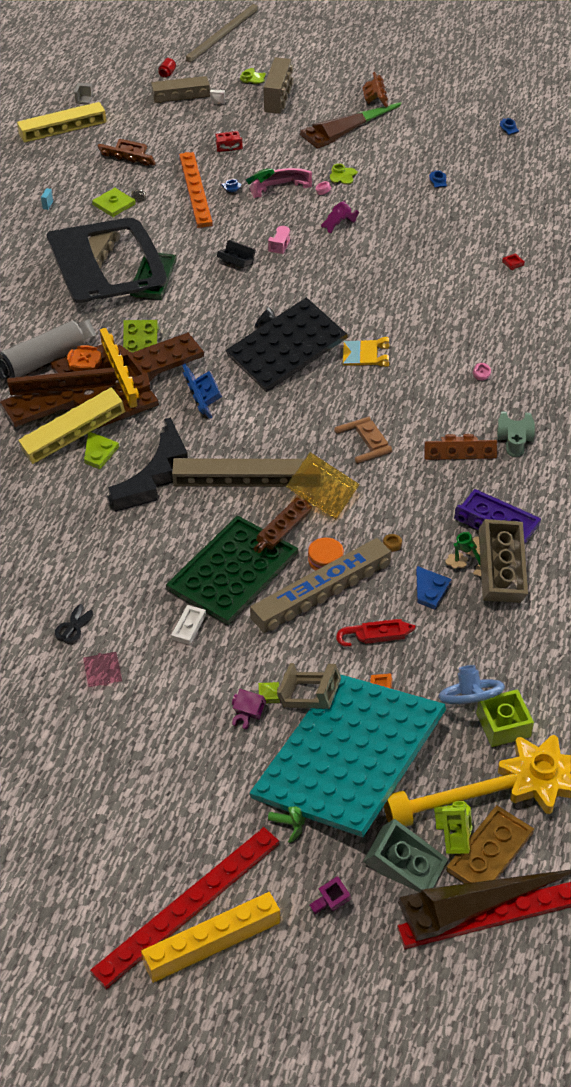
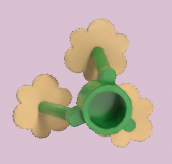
(470, 547)

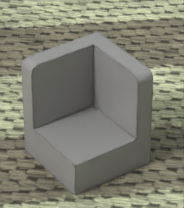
(83, 93)

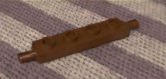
(282, 524)

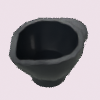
(265, 317)

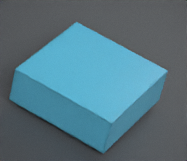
(47, 199)

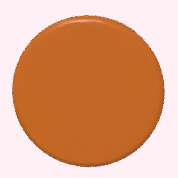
(324, 551)

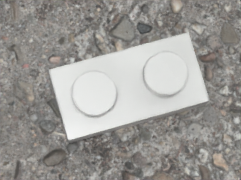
(188, 625)

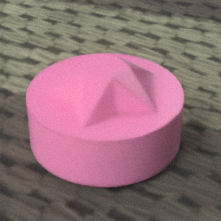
(323, 188)
(481, 371)

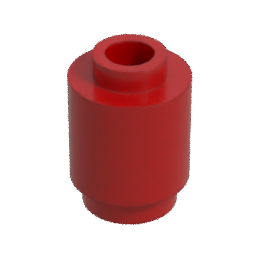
(167, 67)

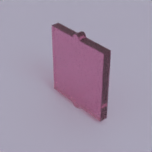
(102, 669)

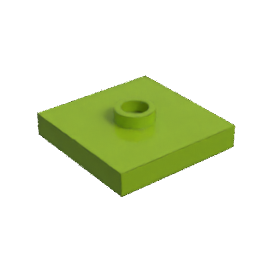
(113, 202)

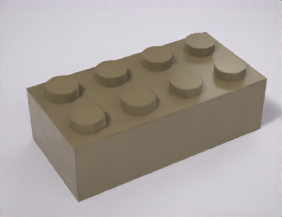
(278, 85)
(503, 561)

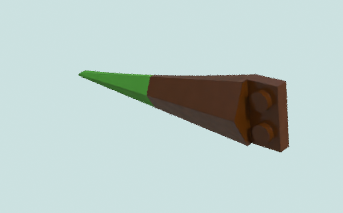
(329, 131)

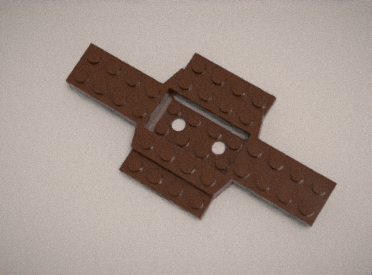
(141, 365)

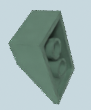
(405, 857)

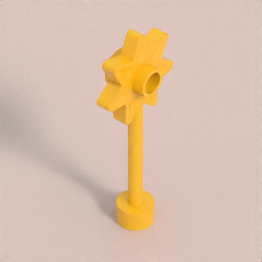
(532, 774)

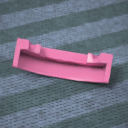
(282, 176)

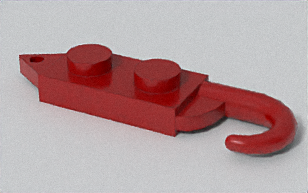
(376, 631)

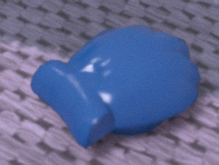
(508, 126)
(438, 178)
(232, 185)

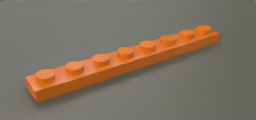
(195, 190)

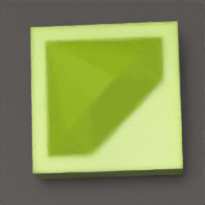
(269, 691)

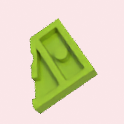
(99, 450)

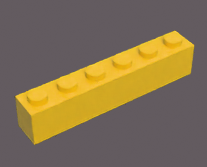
(210, 937)

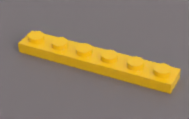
(121, 371)

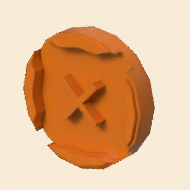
(84, 358)

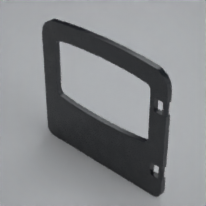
(81, 269)

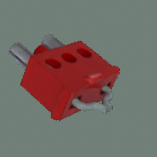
(228, 141)

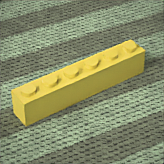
(61, 122)
(71, 425)

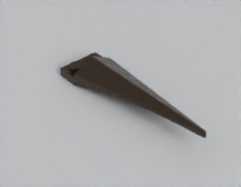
(446, 907)

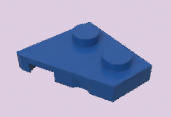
(430, 587)

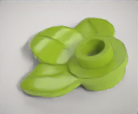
(250, 75)
(342, 174)

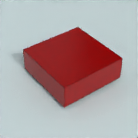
(513, 261)

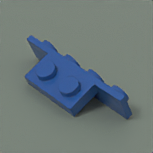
(204, 389)

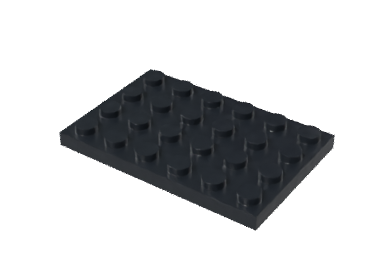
(286, 344)

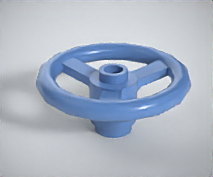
(470, 687)

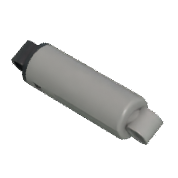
(44, 348)

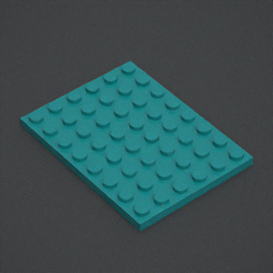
(349, 756)

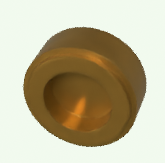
(392, 542)

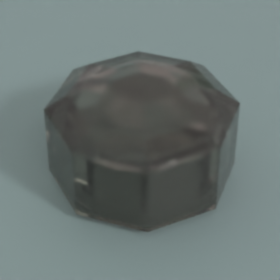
(139, 195)

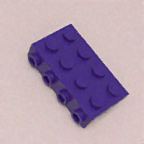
(483, 506)

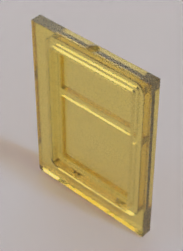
(322, 485)

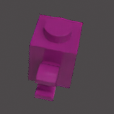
(247, 705)
(333, 894)

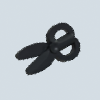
(75, 624)

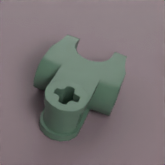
(515, 433)

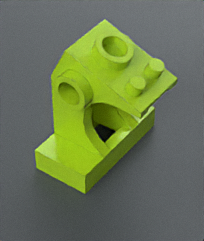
(456, 818)

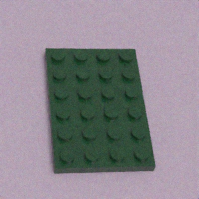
(229, 571)

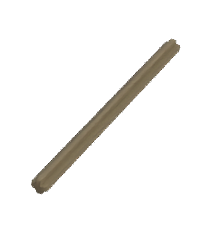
(221, 33)

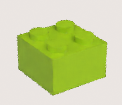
(505, 718)

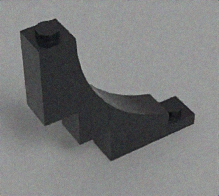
(142, 487)

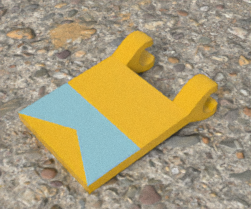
(365, 352)

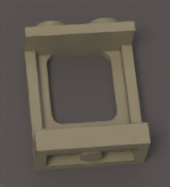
(326, 691)

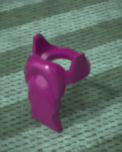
(339, 212)

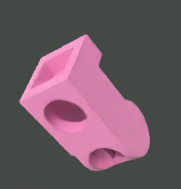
(280, 241)

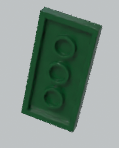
(144, 272)

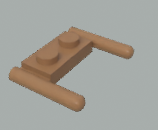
(371, 436)

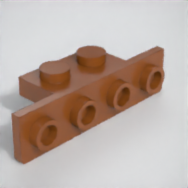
(375, 89)
(128, 150)
(460, 448)

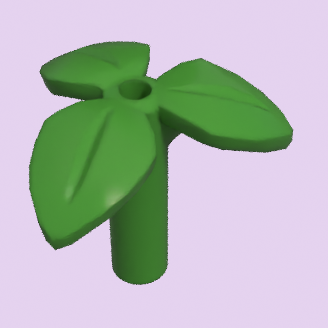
(294, 819)

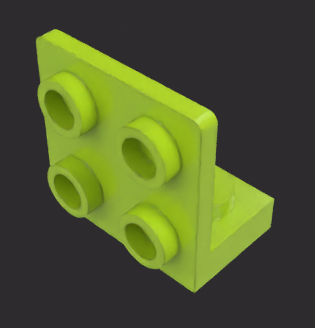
(139, 334)

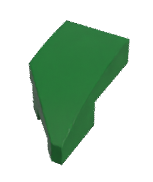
(262, 175)

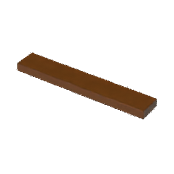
(61, 381)

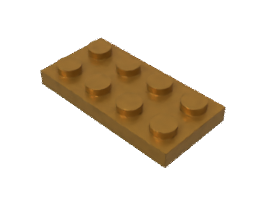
(491, 847)

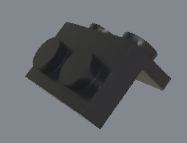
(237, 253)

